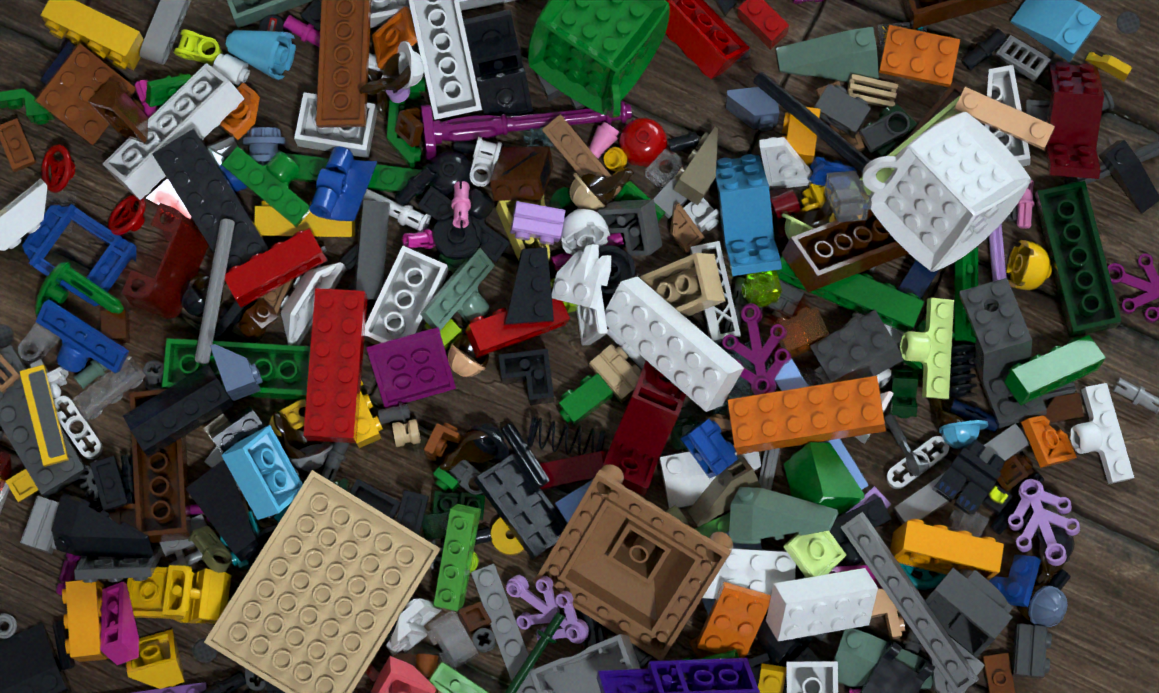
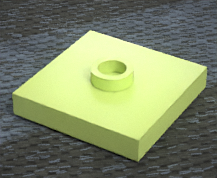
(815, 553)

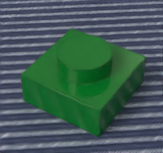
(445, 480)

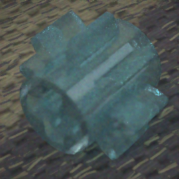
(540, 135)

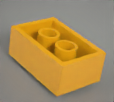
(83, 620)

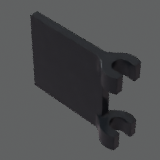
(893, 676)

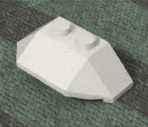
(22, 215)
(299, 307)

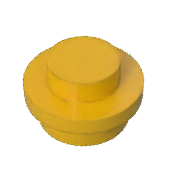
(615, 159)

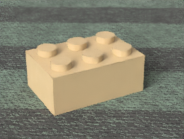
(688, 283)

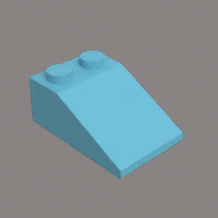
(1057, 24)

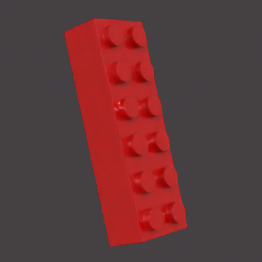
(335, 365)

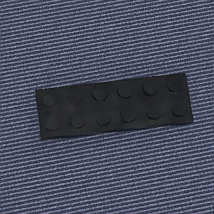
(209, 196)

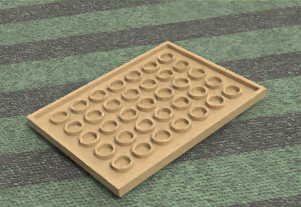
(322, 592)

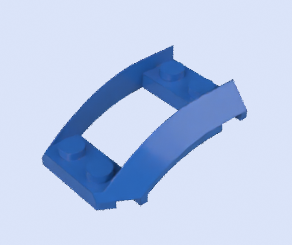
(54, 223)

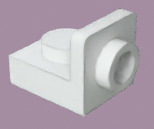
(702, 215)

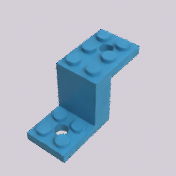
(746, 215)

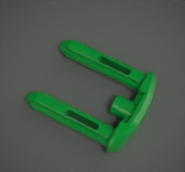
(51, 290)

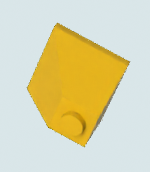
(158, 661)

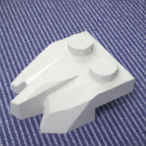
(582, 277)
(410, 625)

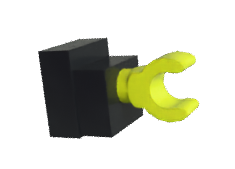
(996, 500)

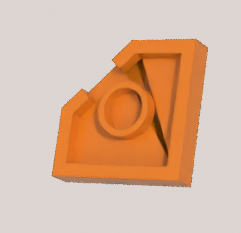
(244, 116)
(1048, 445)

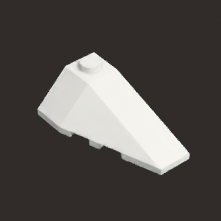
(686, 480)

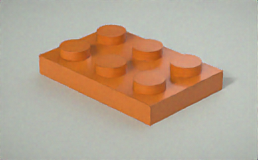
(919, 56)
(733, 620)

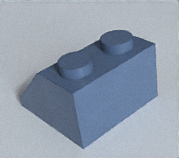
(753, 107)
(236, 373)

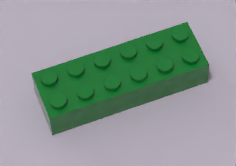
(281, 367)

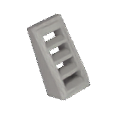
(1032, 74)

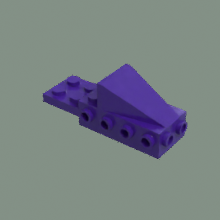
(682, 676)

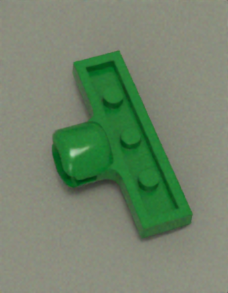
(270, 182)

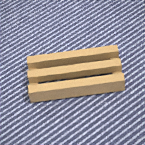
(876, 83)

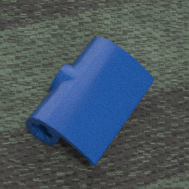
(341, 186)

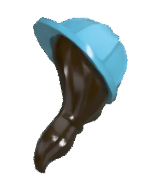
(954, 429)

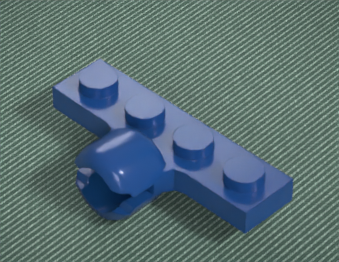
(80, 340)

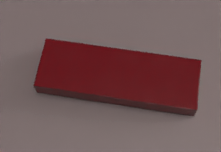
(573, 469)

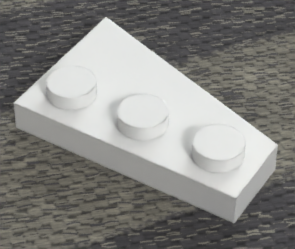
(783, 164)

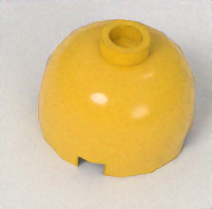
(1028, 266)

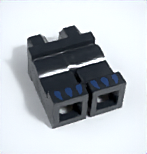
(975, 472)

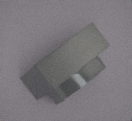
(970, 609)

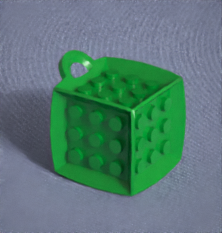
(597, 47)

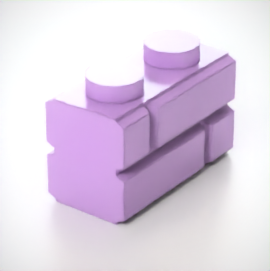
(537, 222)

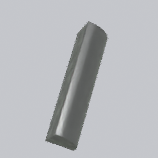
(371, 247)

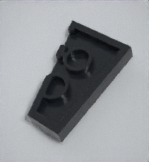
(531, 290)

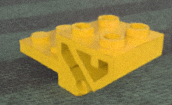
(181, 595)

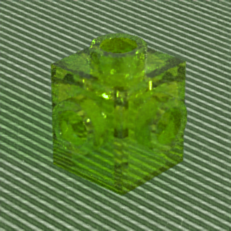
(762, 288)

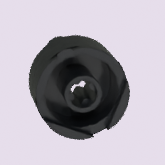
(621, 265)

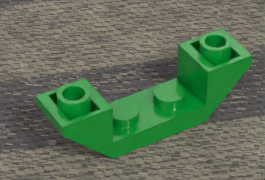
(17, 98)
(405, 151)

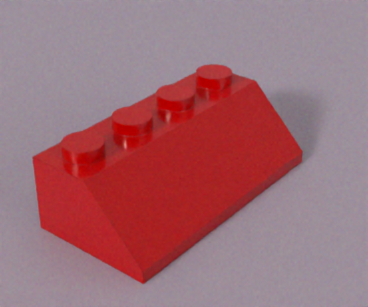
(704, 36)

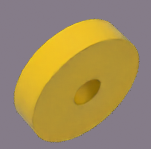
(501, 542)

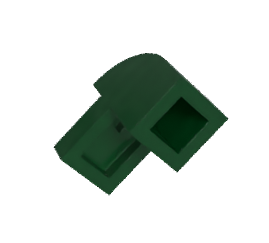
(904, 386)

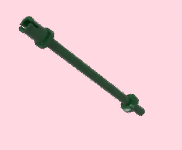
(546, 637)

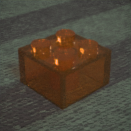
(801, 332)

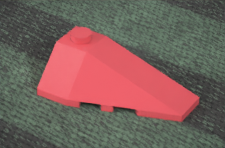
(401, 678)

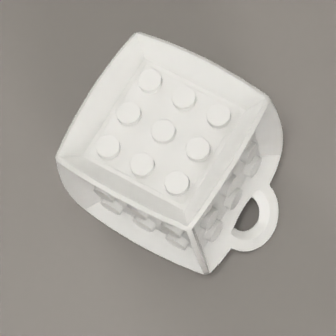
(946, 190)

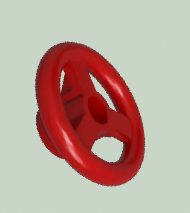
(61, 171)
(130, 218)

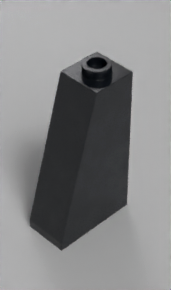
(226, 509)

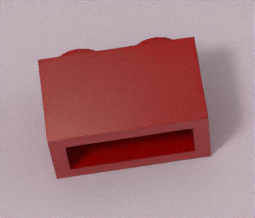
(763, 21)

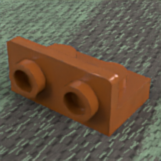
(437, 444)

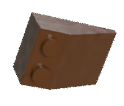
(121, 112)

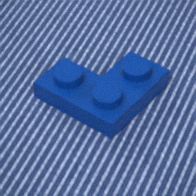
(1021, 580)

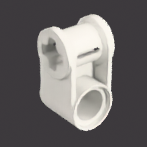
(485, 158)

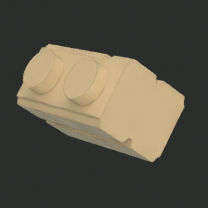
(616, 371)

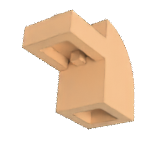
(884, 606)

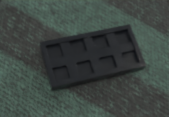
(522, 505)

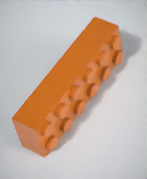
(806, 415)

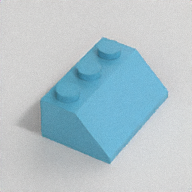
(263, 472)

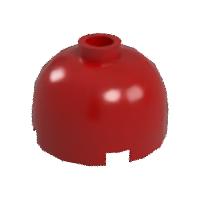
(643, 141)

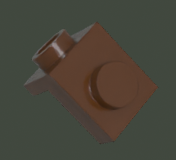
(256, 320)

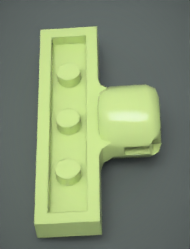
(932, 348)

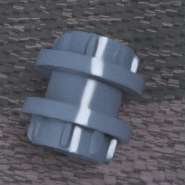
(263, 143)

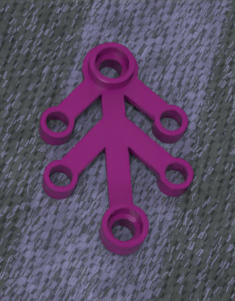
(1151, 287)
(758, 354)

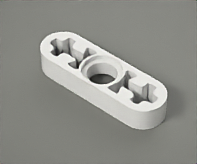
(81, 446)
(898, 468)

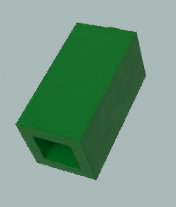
(584, 400)

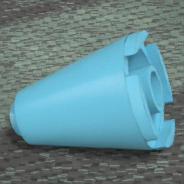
(264, 50)

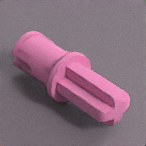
(1025, 205)

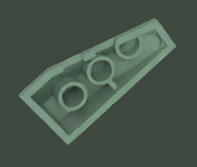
(766, 513)
(860, 653)

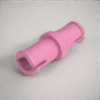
(461, 204)

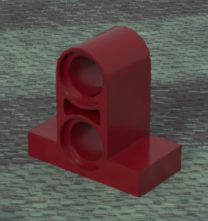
(783, 202)

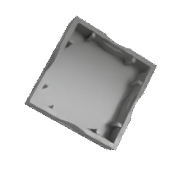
(580, 671)

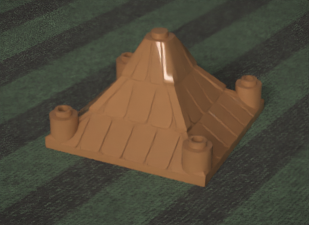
(633, 564)

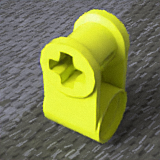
(193, 47)

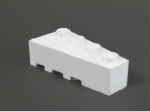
(1003, 88)

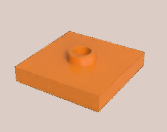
(389, 36)

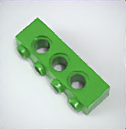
(457, 557)

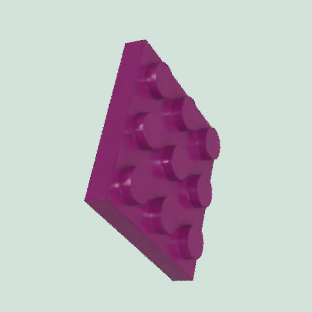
(411, 367)

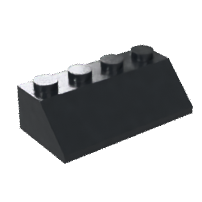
(178, 411)

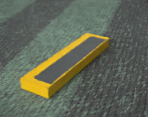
(44, 415)

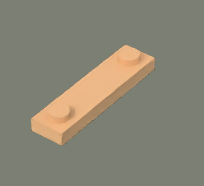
(1005, 118)

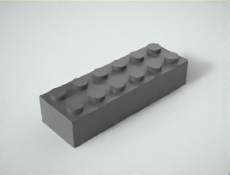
(19, 429)

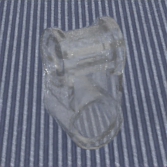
(40, 341)

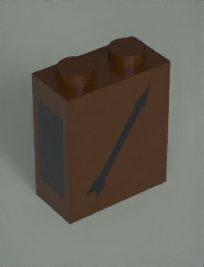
(521, 173)

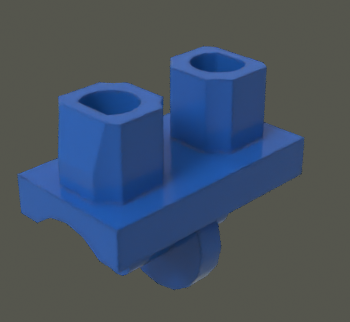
(821, 168)

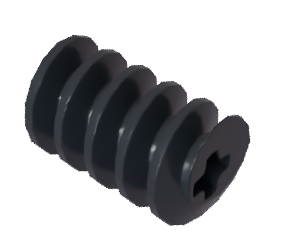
(959, 371)

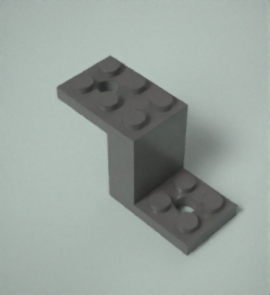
(999, 345)

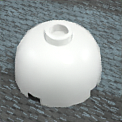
(583, 228)

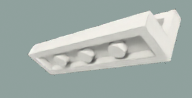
(709, 314)

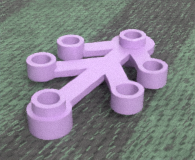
(1042, 518)
(548, 608)

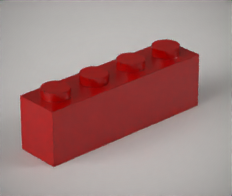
(274, 267)
(492, 335)

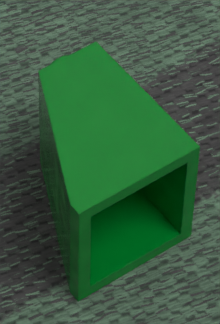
(822, 478)

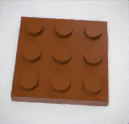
(71, 89)

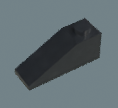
(1130, 175)

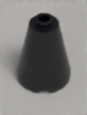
(780, 651)

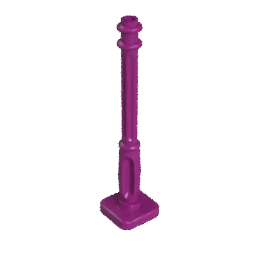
(489, 126)

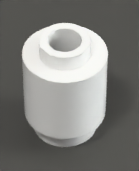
(232, 68)

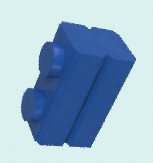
(709, 447)

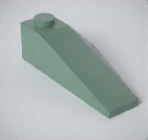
(832, 56)

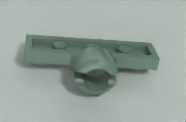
(460, 293)

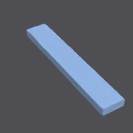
(791, 378)

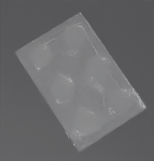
(108, 389)

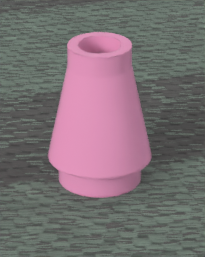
(603, 138)

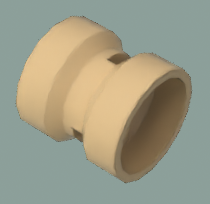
(400, 433)

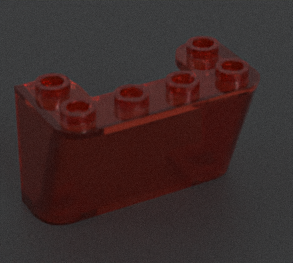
(178, 265)

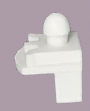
(56, 378)

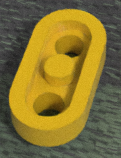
(292, 415)

